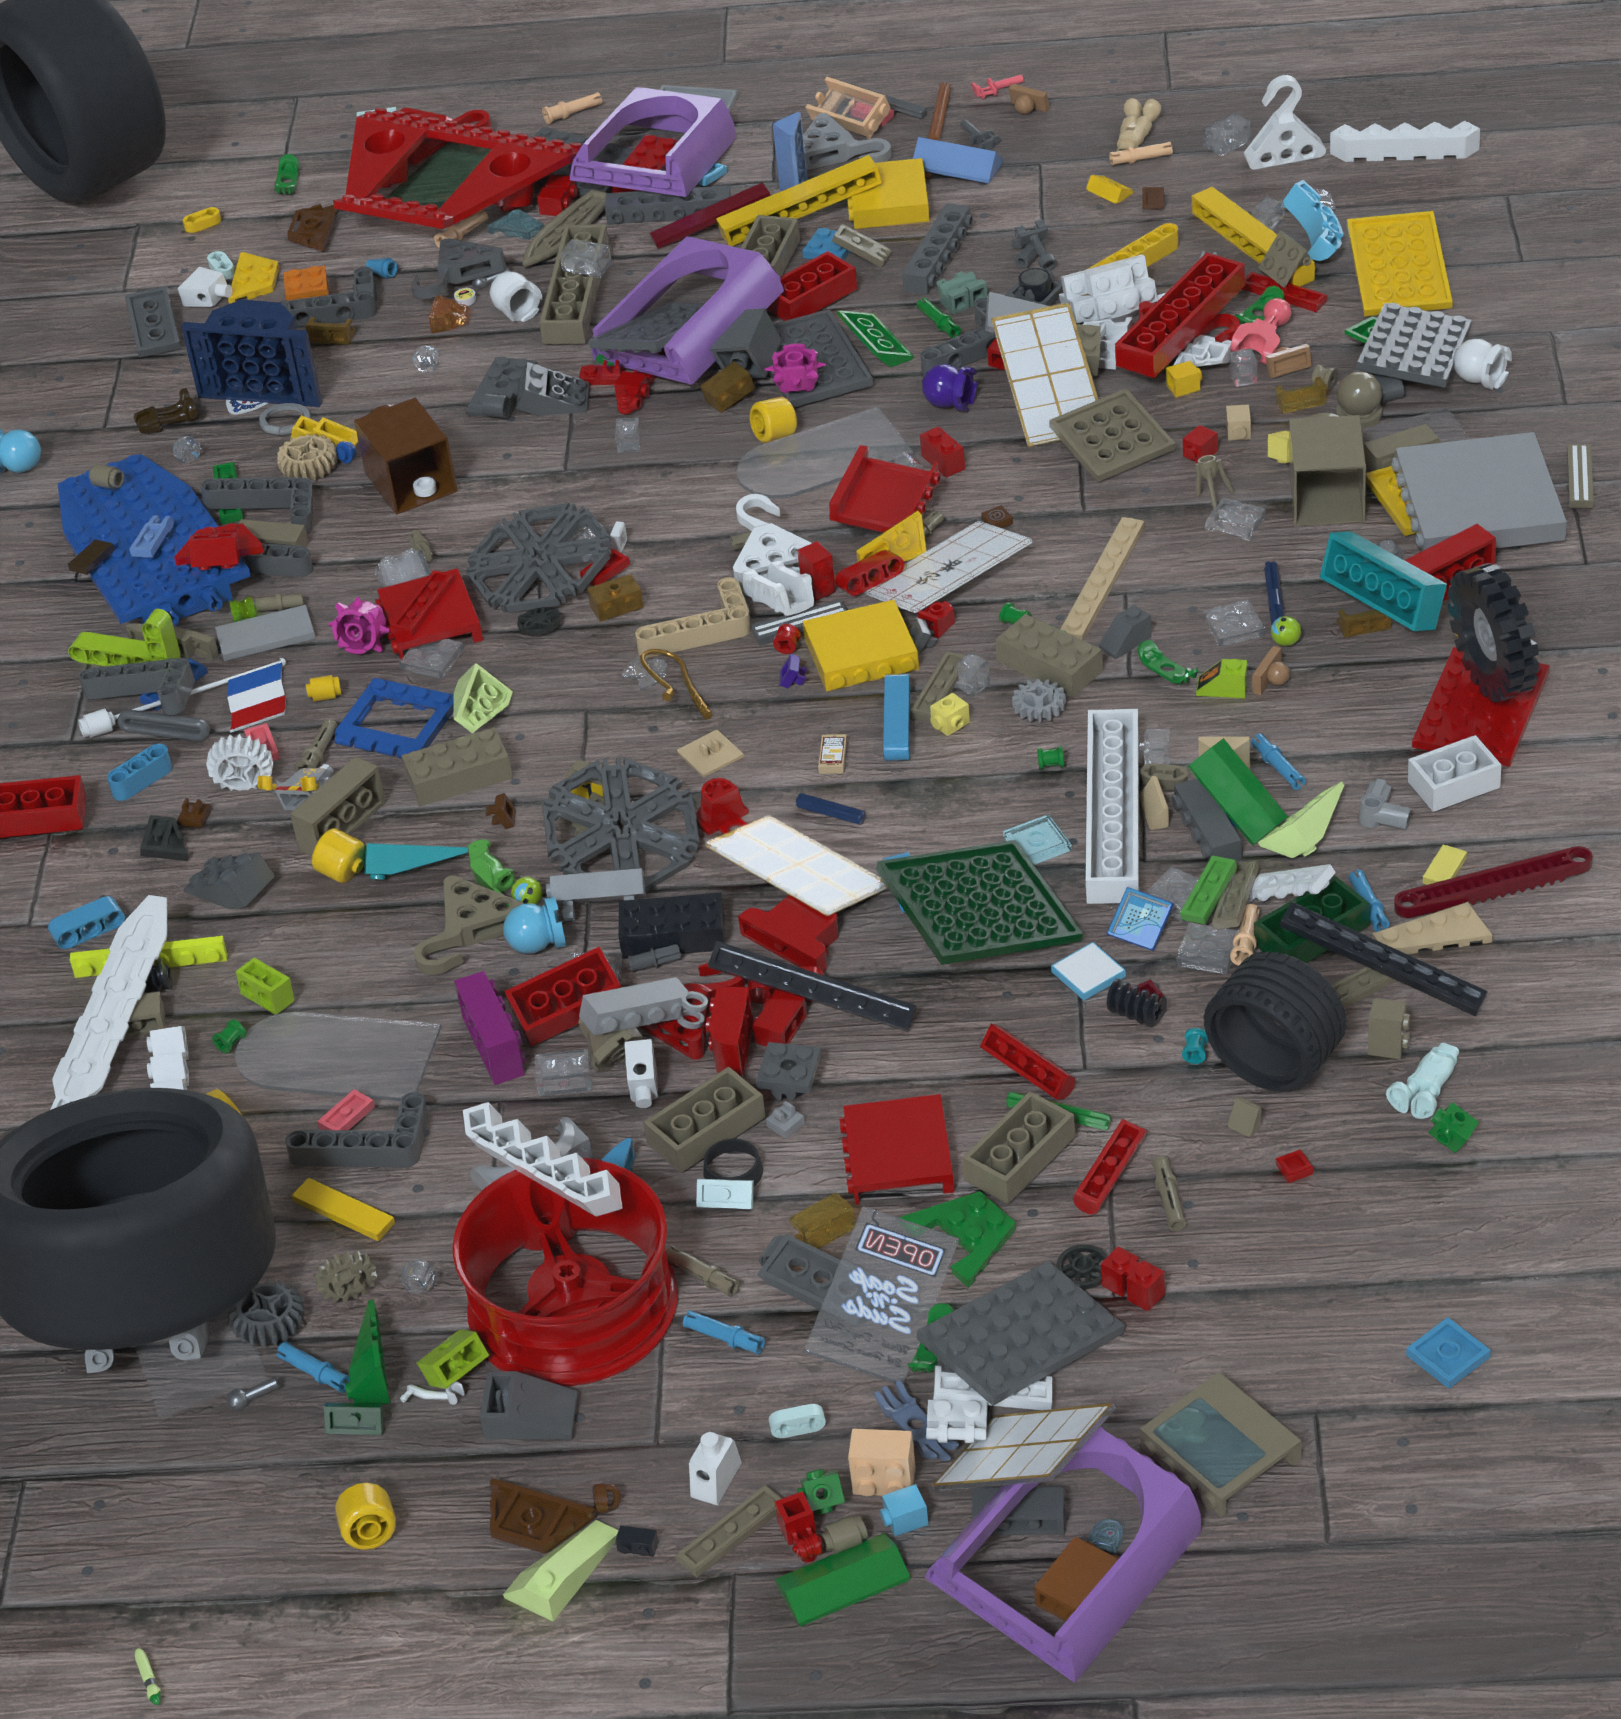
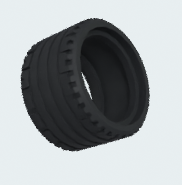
(1291, 996)

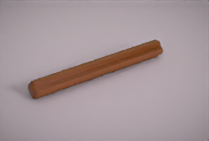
(939, 111)

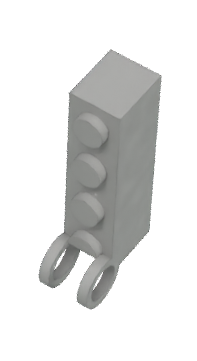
(641, 1006)

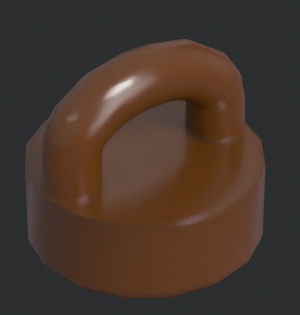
(600, 1497)

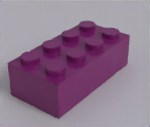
(490, 1027)

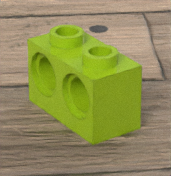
(265, 986)

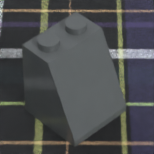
(748, 342)

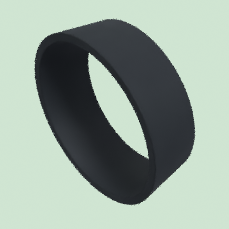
(733, 1145)

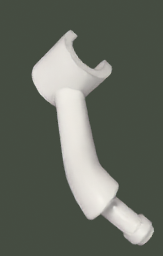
(451, 1391)

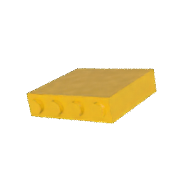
(896, 200)
(860, 645)

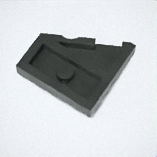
(163, 839)

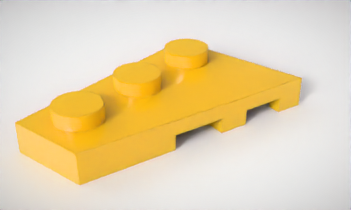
(903, 539)

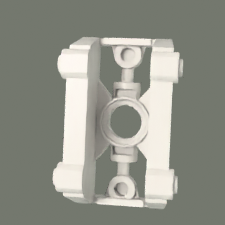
(782, 590)

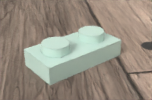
(725, 1193)

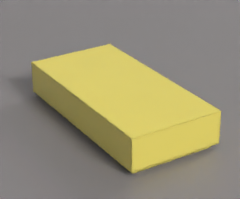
(1445, 864)

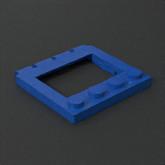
(389, 744)

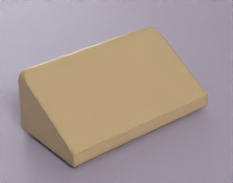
(1154, 805)

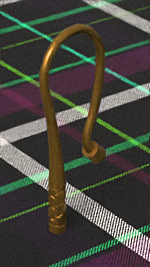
(669, 693)

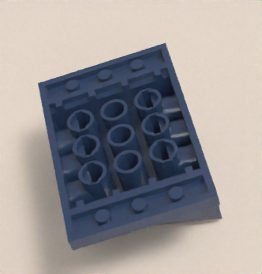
(252, 355)

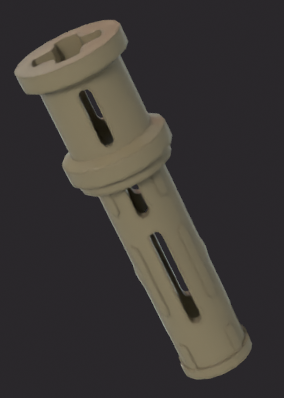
(313, 755)

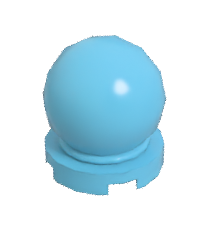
(18, 451)
(533, 927)

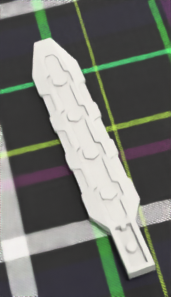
(112, 1003)

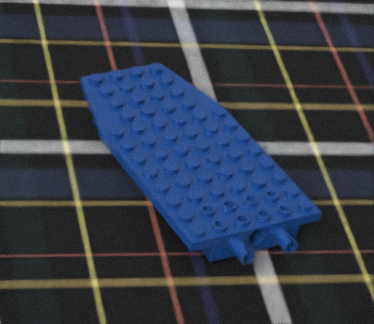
(117, 516)

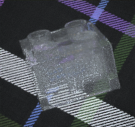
(404, 568)

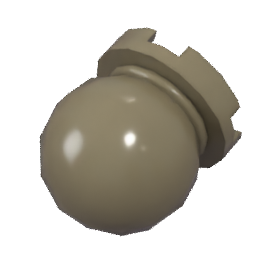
(1360, 395)

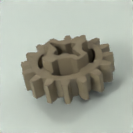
(345, 1276)

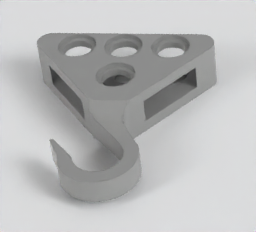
(831, 137)

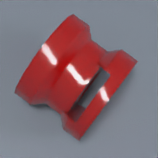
(786, 638)

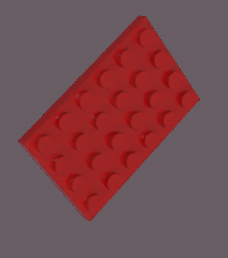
(1461, 711)

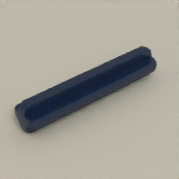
(830, 808)

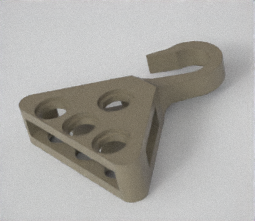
(466, 921)

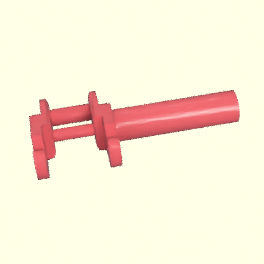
(994, 86)

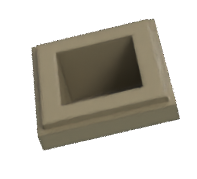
(1245, 1117)

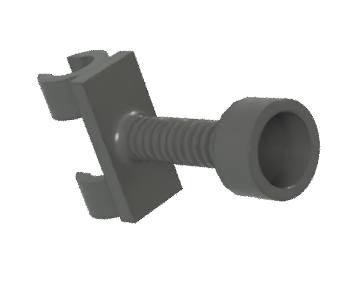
(1046, 260)

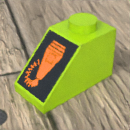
(1224, 679)

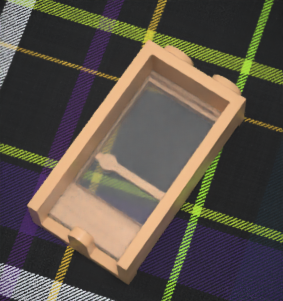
(851, 107)

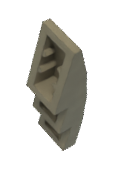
(188, 641)

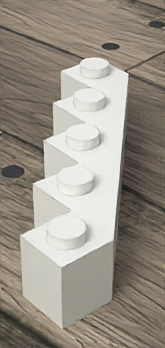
(1404, 142)
(169, 1061)
(542, 1160)

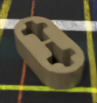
(1165, 773)

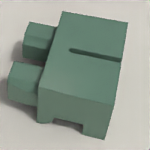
(961, 291)

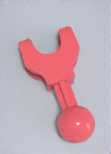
(1262, 334)

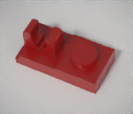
(601, 374)

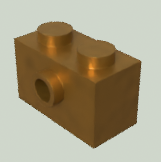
(727, 387)
(615, 598)

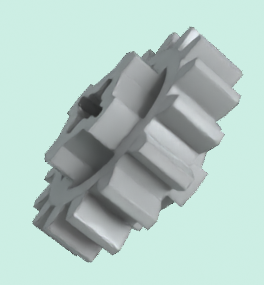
(1039, 700)

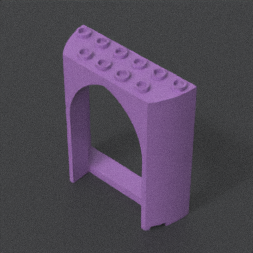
(706, 137)
(747, 285)
(1166, 1530)

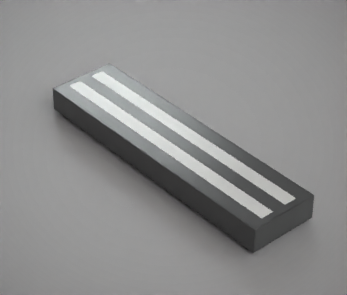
(767, 630)

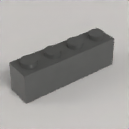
(1206, 821)

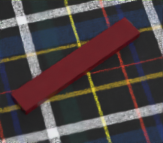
(707, 216)

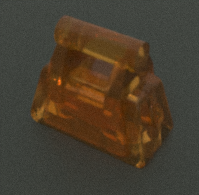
(446, 314)

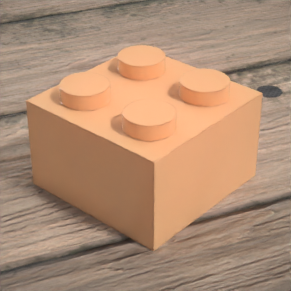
(881, 1461)

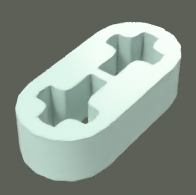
(220, 262)
(797, 1421)

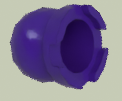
(948, 386)

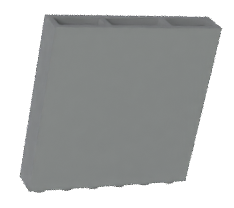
(1481, 482)

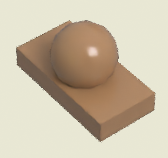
(1028, 99)
(1288, 360)
(1270, 671)

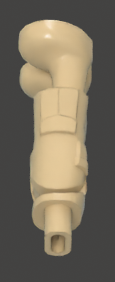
(1137, 123)

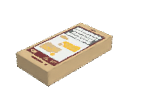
(832, 754)

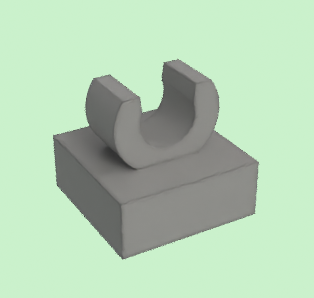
(785, 1120)

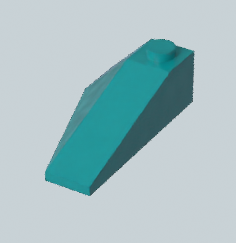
(395, 858)

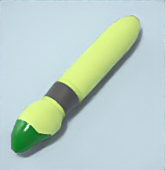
(148, 1677)

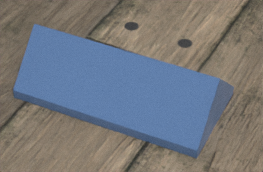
(790, 151)
(957, 160)

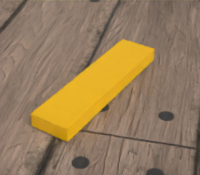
(343, 1209)

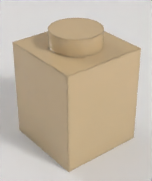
(1238, 422)

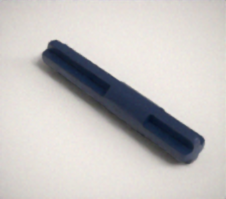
(1273, 591)

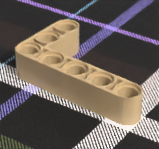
(702, 628)

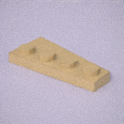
(1447, 927)

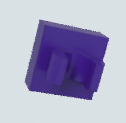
(792, 672)

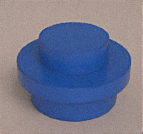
(346, 451)

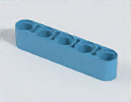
(897, 717)

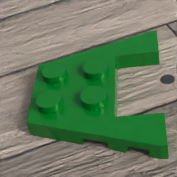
(977, 1224)

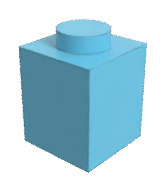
(904, 1510)

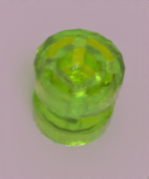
(242, 609)

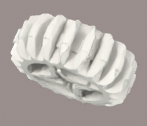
(240, 757)

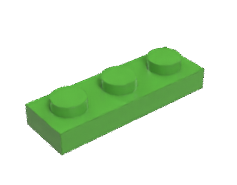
(1208, 890)

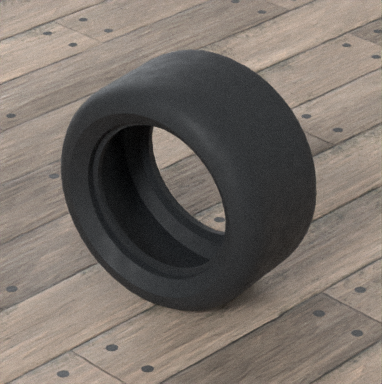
(76, 96)
(130, 1218)

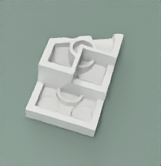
(1109, 335)
(1205, 352)

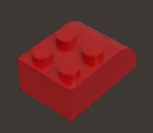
(730, 1028)

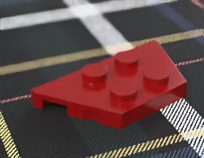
(247, 542)

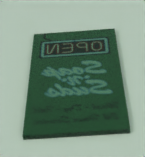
(441, 174)

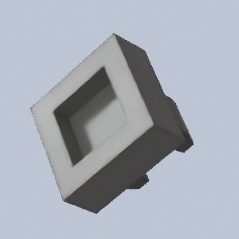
(922, 635)

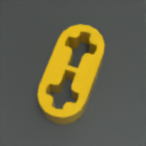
(201, 220)

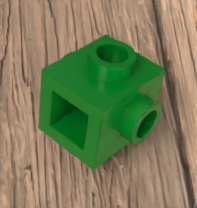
(1452, 1126)
(831, 1494)

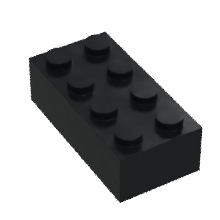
(683, 920)

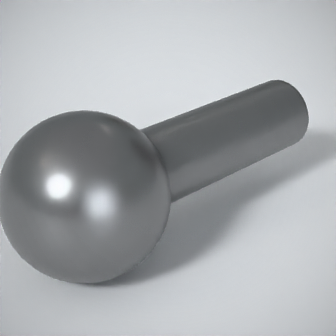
(483, 282)
(240, 1399)

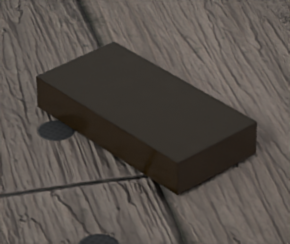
(91, 557)

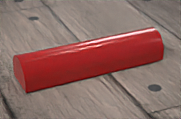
(1027, 1062)
(1108, 1167)

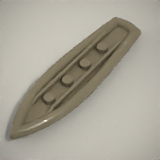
(548, 239)

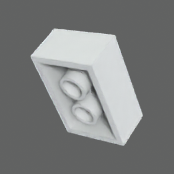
(1454, 773)

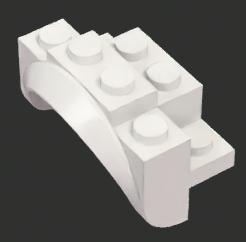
(1109, 289)

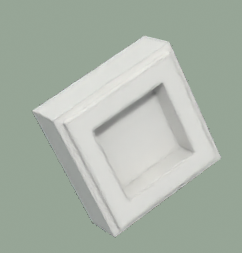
(618, 536)

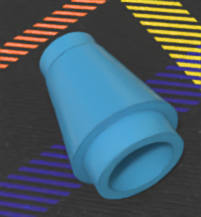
(383, 267)

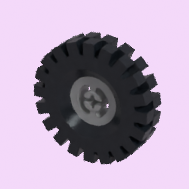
(1493, 632)

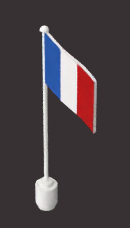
(251, 698)

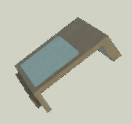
(1217, 1441)

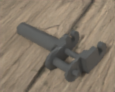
(986, 138)

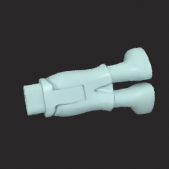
(1424, 1083)

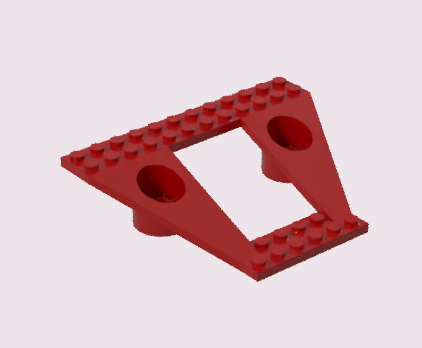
(501, 179)

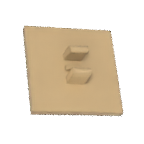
(710, 753)

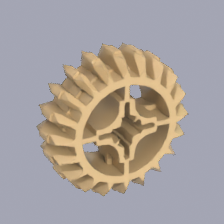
(307, 457)

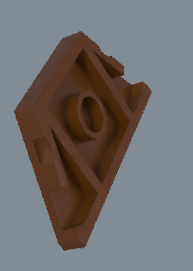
(313, 226)
(533, 1517)

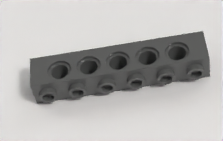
(655, 207)
(937, 249)

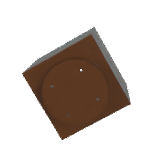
(400, 447)

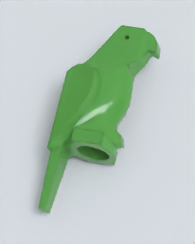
(488, 870)

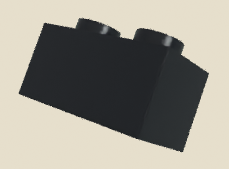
(636, 1541)

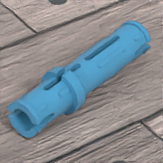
(1272, 755)
(1376, 907)
(734, 1336)
(321, 1371)

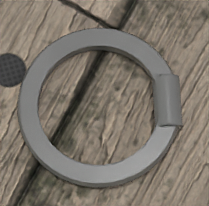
(276, 430)

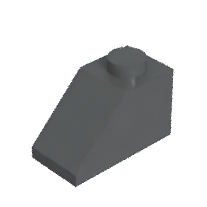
(1126, 632)

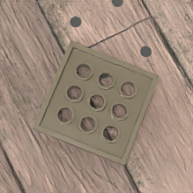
(1128, 438)

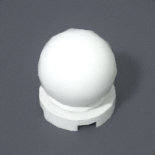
(515, 296)
(1482, 363)

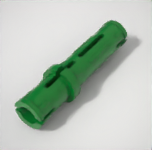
(942, 321)

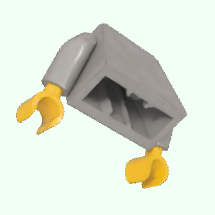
(297, 787)

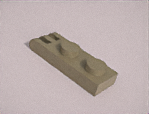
(861, 245)

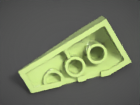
(479, 698)
(1304, 827)

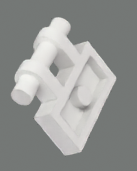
(956, 1420)

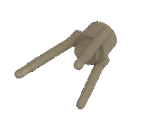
(1208, 467)

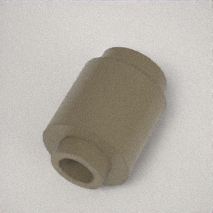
(106, 476)
(844, 1534)

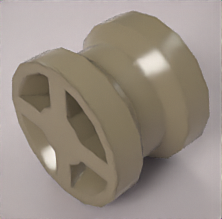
(1329, 376)

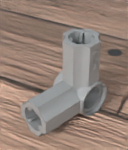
(1376, 810)

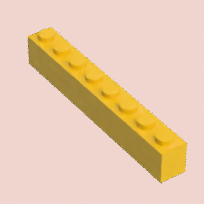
(803, 198)
(1242, 229)

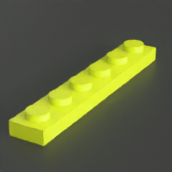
(174, 952)

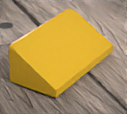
(1108, 188)

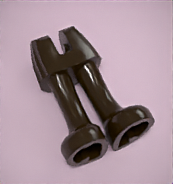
(152, 419)

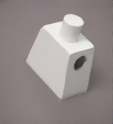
(204, 288)
(641, 1080)
(713, 1459)

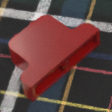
(792, 932)

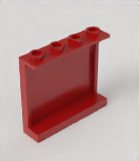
(880, 492)
(449, 618)
(896, 1144)

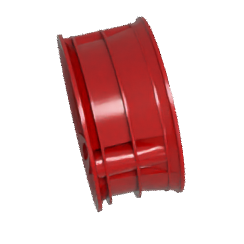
(577, 1316)

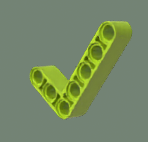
(111, 650)

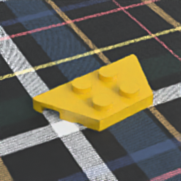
(253, 277)

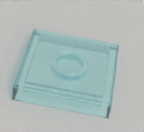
(1039, 839)

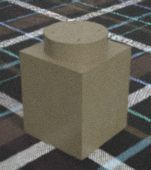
(1327, 469)

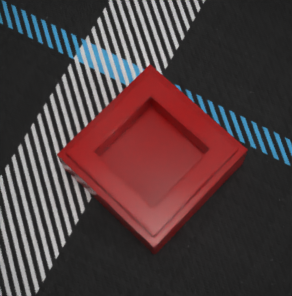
(1294, 1166)

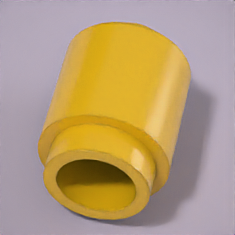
(323, 688)

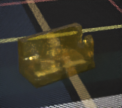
(1301, 397)
(824, 1221)

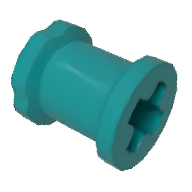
(1195, 1046)

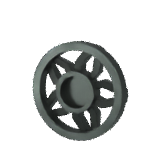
(539, 621)
(1083, 1265)

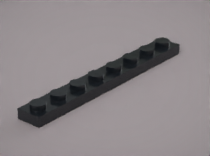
(1383, 959)
(812, 986)

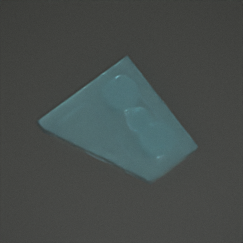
(516, 225)

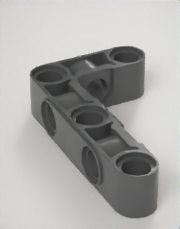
(329, 308)
(963, 348)

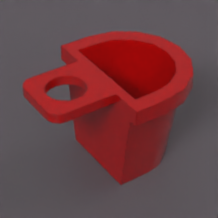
(720, 807)

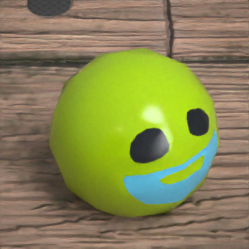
(1286, 631)
(527, 890)

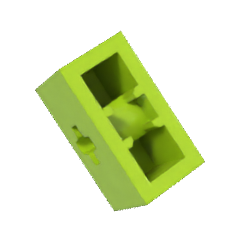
(452, 1359)

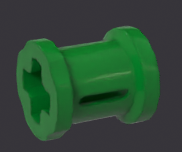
(1050, 757)
(229, 1036)

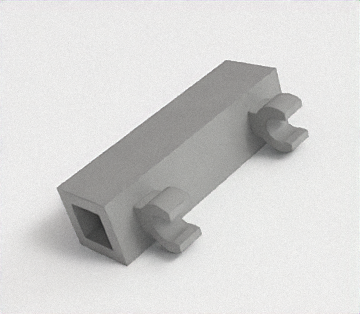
(595, 887)

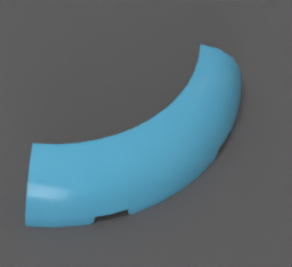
(1317, 220)

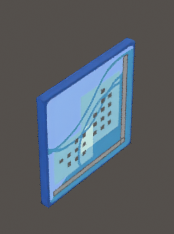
(1140, 919)

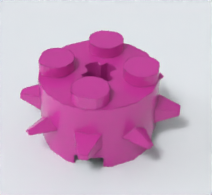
(795, 368)
(359, 626)

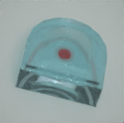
(1107, 1535)

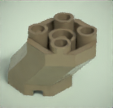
(608, 1046)

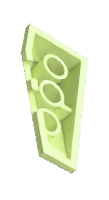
(558, 1575)

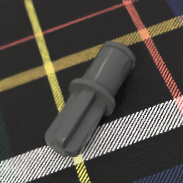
(654, 957)

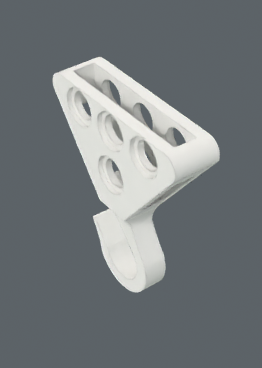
(1272, 137)
(764, 540)

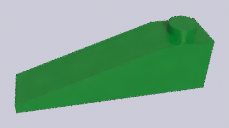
(367, 1367)

